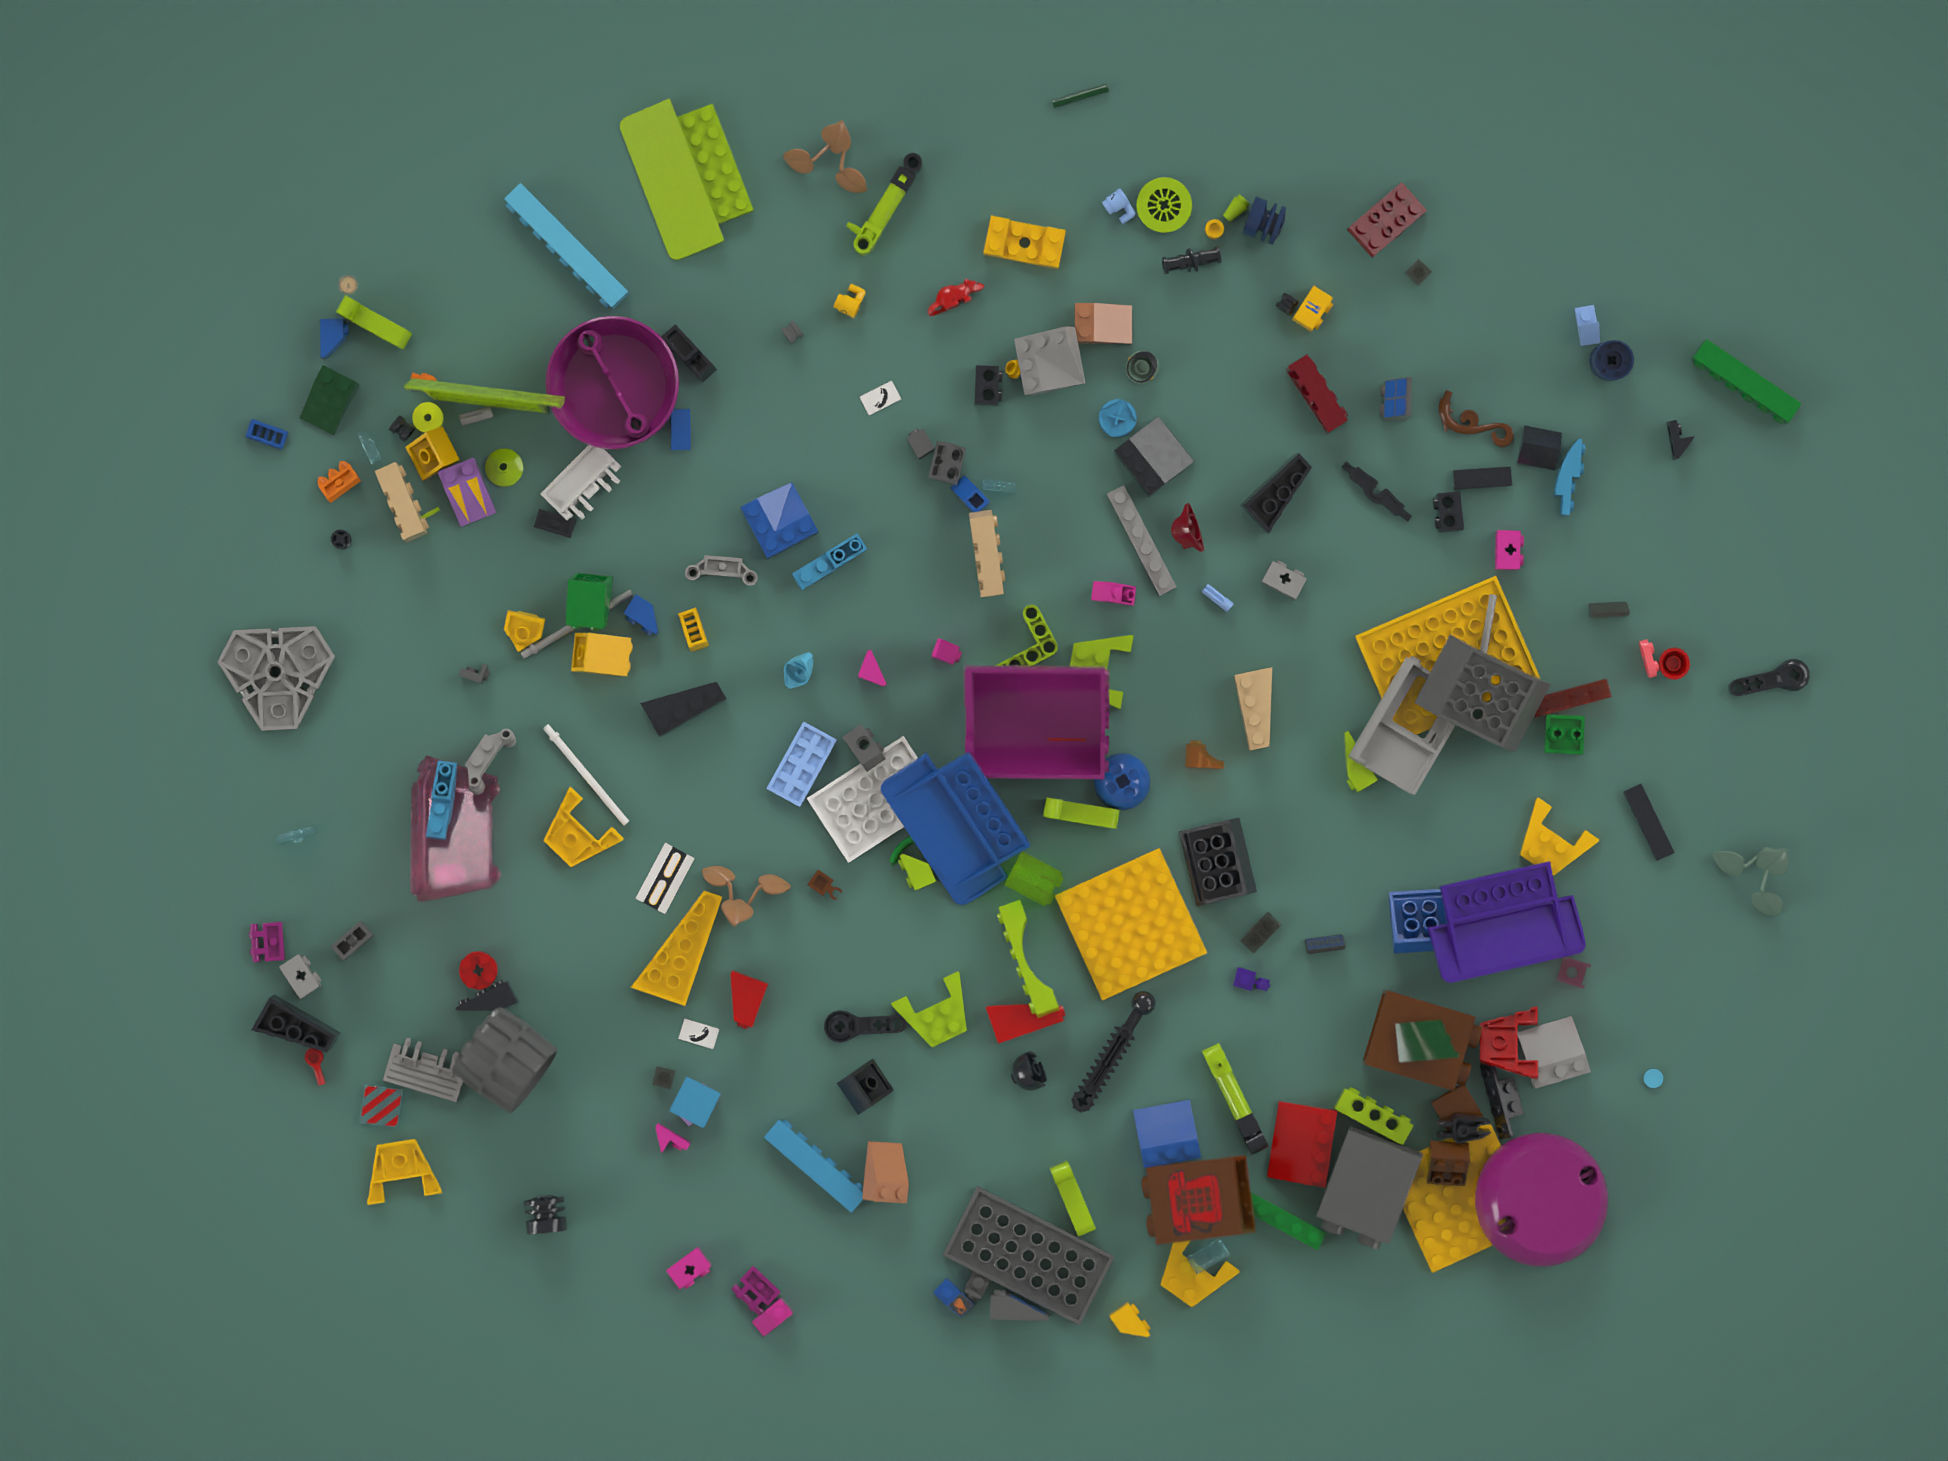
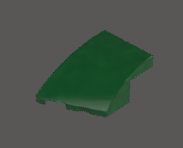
(1423, 1041)

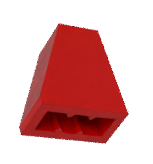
(746, 998)

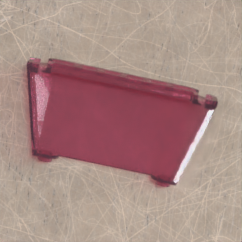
(465, 858)

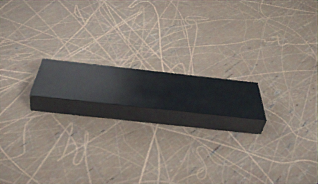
(1648, 822)

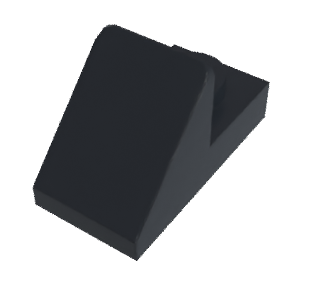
(1677, 444)

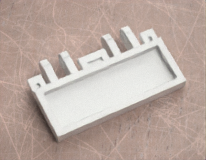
(580, 479)

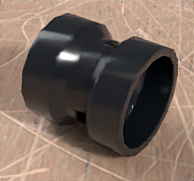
(402, 428)

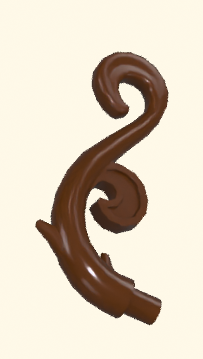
(1472, 428)

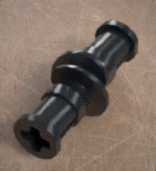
(1191, 259)

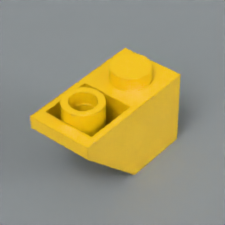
(1128, 1322)

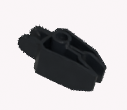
(1464, 1127)

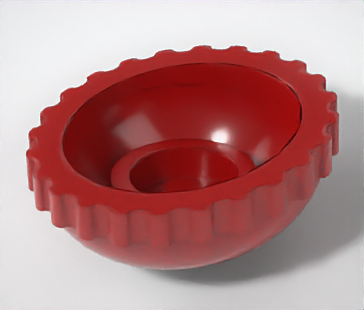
(1674, 663)

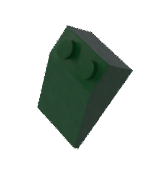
(328, 399)

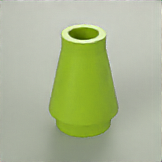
(1236, 208)

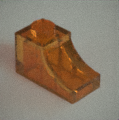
(1198, 757)

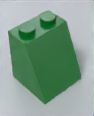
(588, 601)

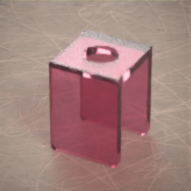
(1581, 968)

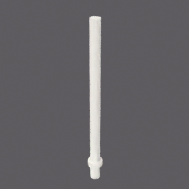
(554, 736)

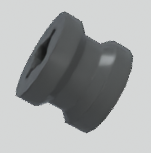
(792, 332)

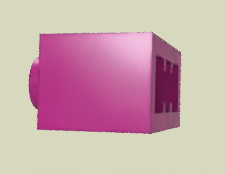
(1503, 560)
(694, 1258)

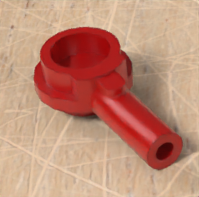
(314, 1058)

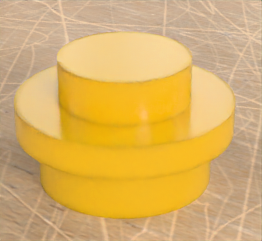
(1012, 369)

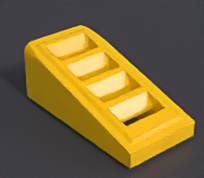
(698, 644)

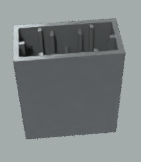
(1368, 1187)

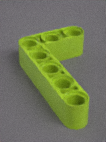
(1040, 640)

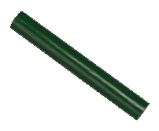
(1081, 95)

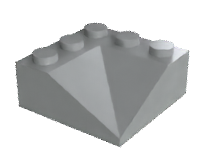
(1049, 361)

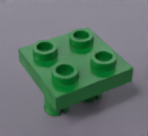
(1564, 734)

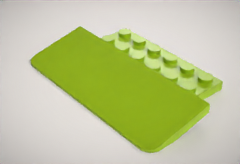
(685, 175)
(486, 396)

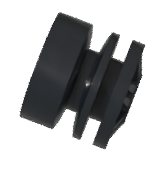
(545, 1215)

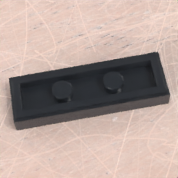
(1482, 478)

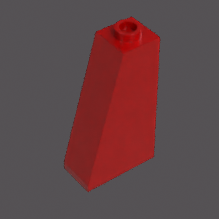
(1018, 1020)

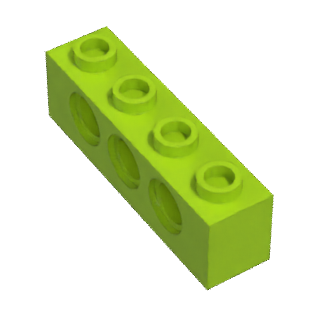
(1398, 1134)

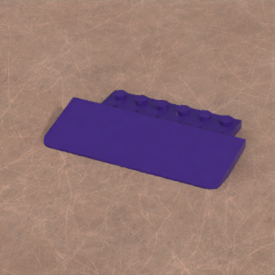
(1504, 923)

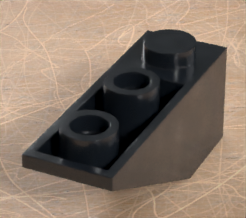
(500, 996)

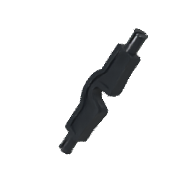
(1368, 485)

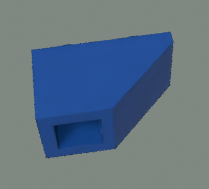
(970, 495)
(643, 613)

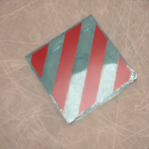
(381, 1106)

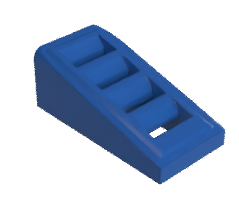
(250, 429)

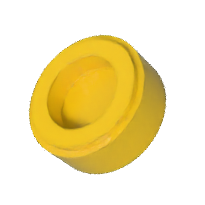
(1214, 229)

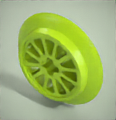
(1171, 185)

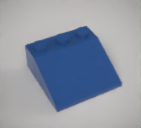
(1411, 916)
(1166, 1133)

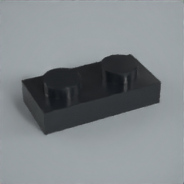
(554, 523)

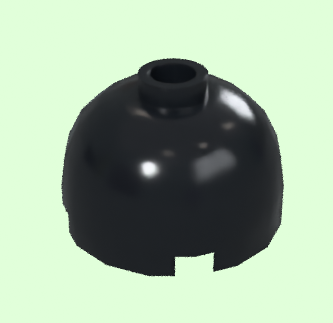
(1028, 1073)

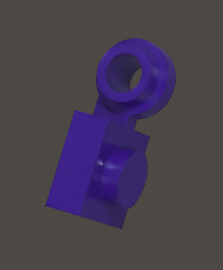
(1246, 979)

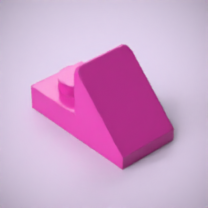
(666, 1135)

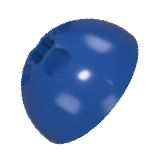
(1112, 789)

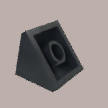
(1539, 447)

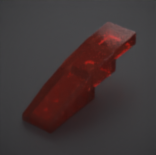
(1574, 697)

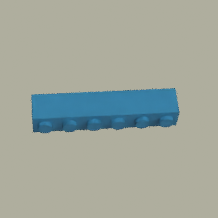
(816, 1166)

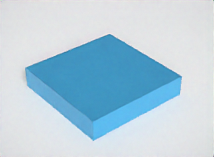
(695, 1102)

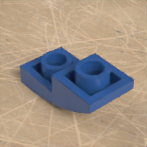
(680, 429)

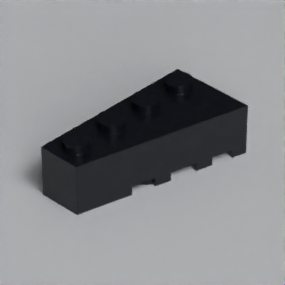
(1276, 492)
(678, 708)
(294, 1025)

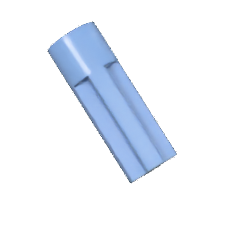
(1218, 598)

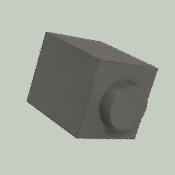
(920, 443)

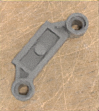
(722, 567)
(484, 755)

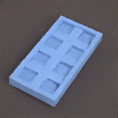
(801, 764)

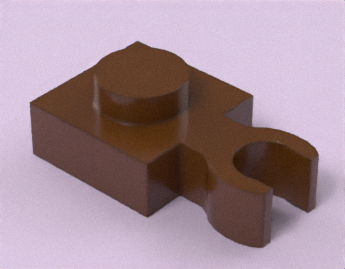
(822, 883)

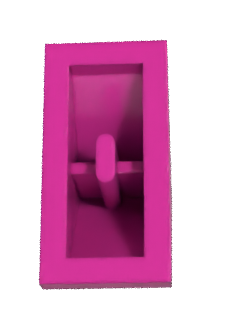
(870, 670)

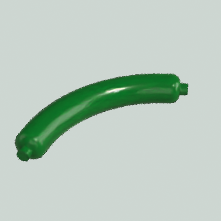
(900, 847)

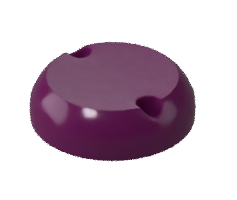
(613, 382)
(1543, 1198)

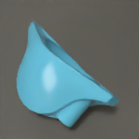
(798, 670)

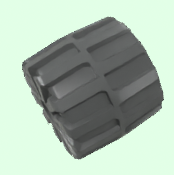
(504, 1059)

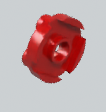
(487, 976)

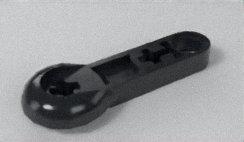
(1776, 679)
(857, 1025)

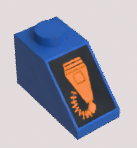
(953, 1297)

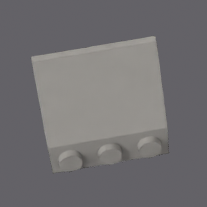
(1556, 1049)

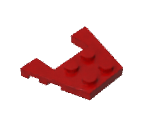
(1500, 1043)

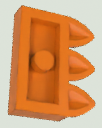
(338, 481)

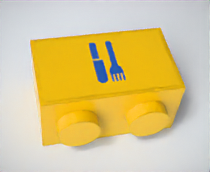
(1313, 308)

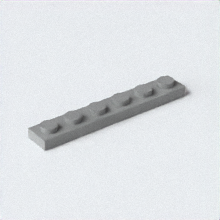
(1141, 540)

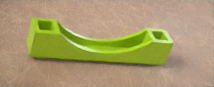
(1015, 921)

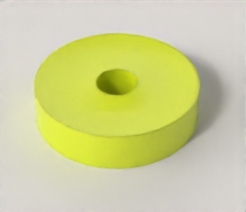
(419, 417)

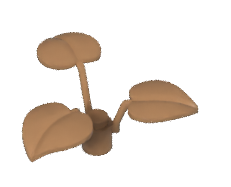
(838, 141)
(738, 910)

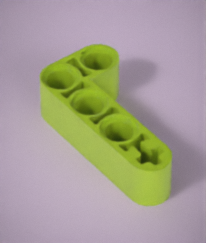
(373, 322)
(1081, 813)
(1072, 1198)

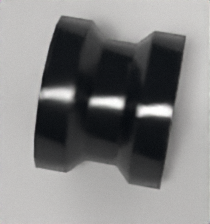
(1287, 304)
(337, 539)

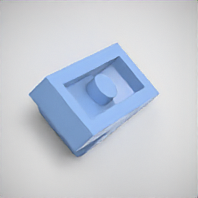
(1587, 325)

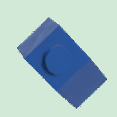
(332, 335)

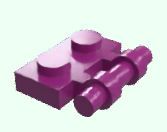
(273, 942)
(760, 1286)

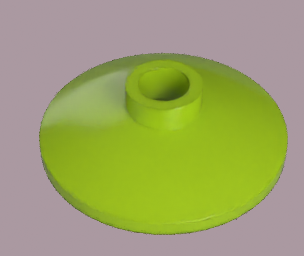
(504, 477)

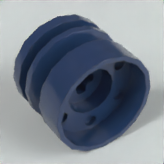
(1264, 220)
(1622, 360)

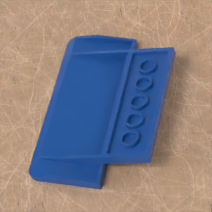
(956, 823)

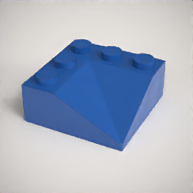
(779, 520)

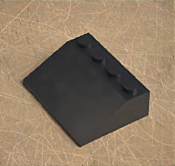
(1218, 861)

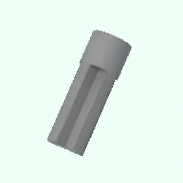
(476, 415)

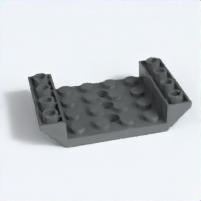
(1460, 680)

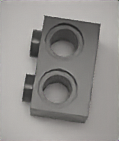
(947, 463)

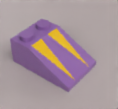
(467, 492)

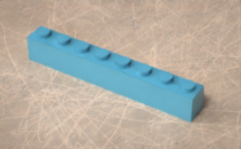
(566, 246)

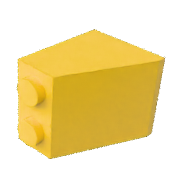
(601, 654)

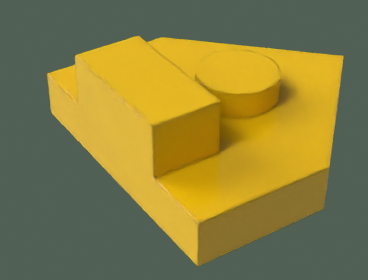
(523, 628)

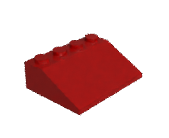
(1302, 1144)

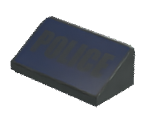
(1325, 944)

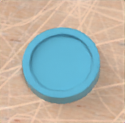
(1653, 1078)

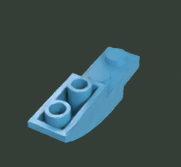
(1570, 468)
(829, 562)
(442, 800)

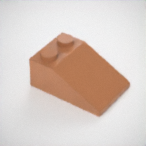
(1103, 323)
(885, 1173)

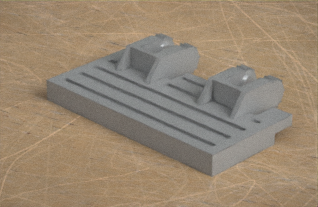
(424, 1073)

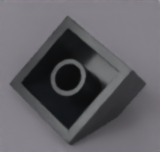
(865, 1086)

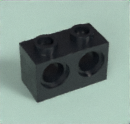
(982, 385)
(1454, 512)

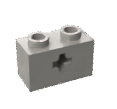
(1290, 588)
(291, 972)

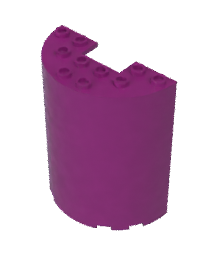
(1020, 707)

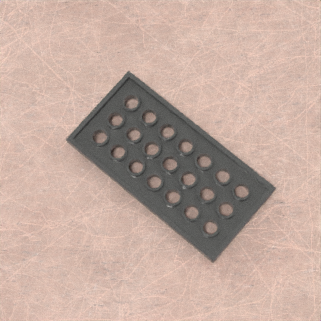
(1050, 1233)

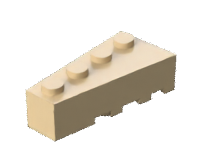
(401, 502)
(986, 553)
(1255, 705)

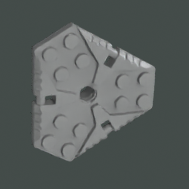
(279, 700)

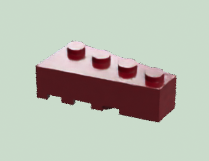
(1317, 394)

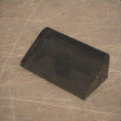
(1608, 609)

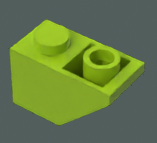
(918, 872)

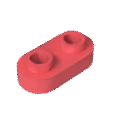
(1646, 650)

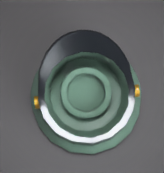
(1142, 367)

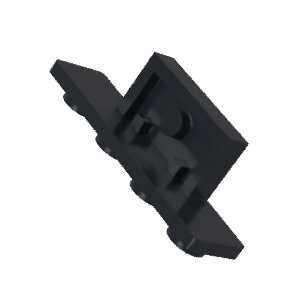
(1503, 1100)

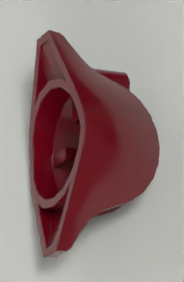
(1186, 530)

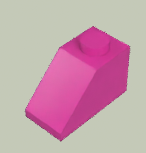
(946, 652)
(772, 1316)

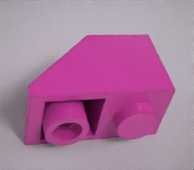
(1113, 593)

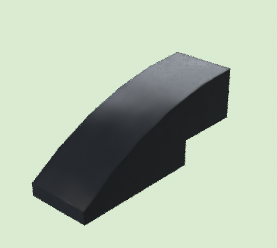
(689, 353)

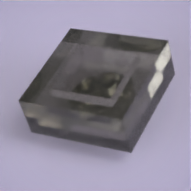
(1418, 272)
(663, 1077)

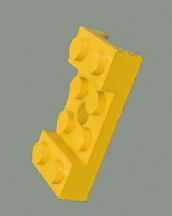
(1004, 239)

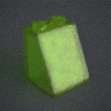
(1034, 879)

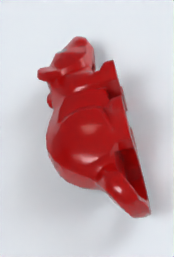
(951, 295)

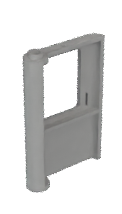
(1390, 748)

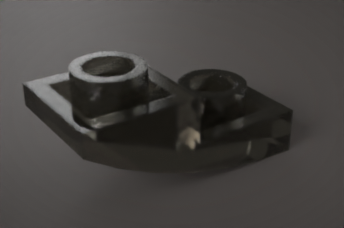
(1260, 932)

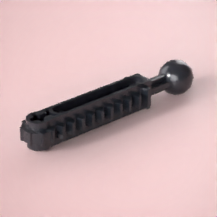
(1142, 1004)

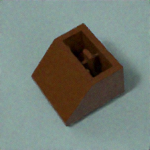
(1448, 1163)

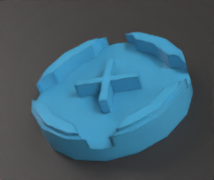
(1117, 418)

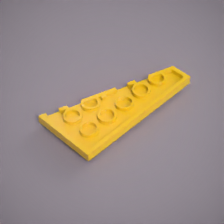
(678, 960)

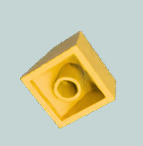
(432, 453)

